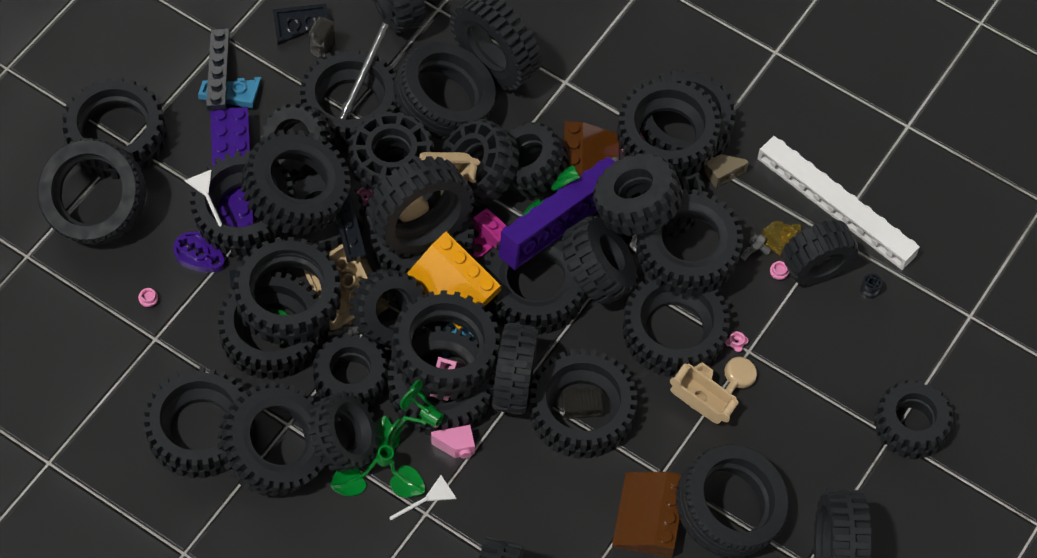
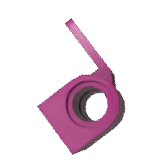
(489, 231)

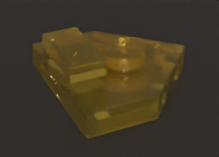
(780, 234)

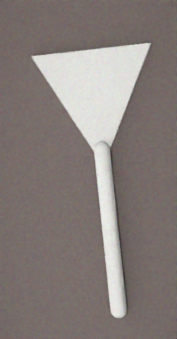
(202, 184)
(439, 491)

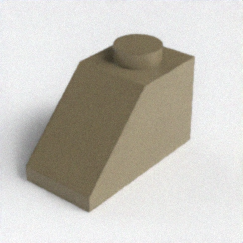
(724, 169)

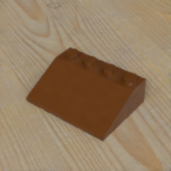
(588, 145)
(648, 513)

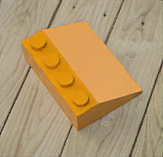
(453, 269)

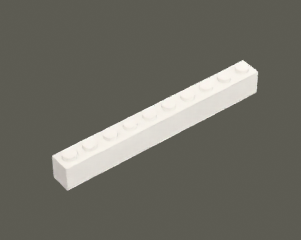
(838, 202)

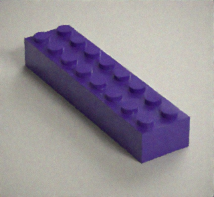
(228, 135)
(551, 218)

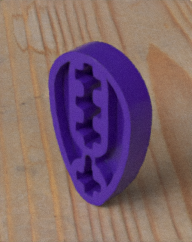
(190, 259)

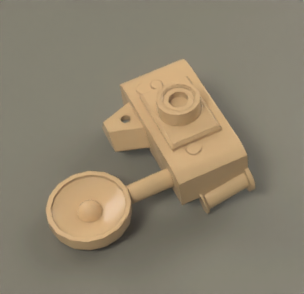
(466, 166)
(704, 395)

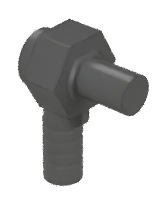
(756, 242)

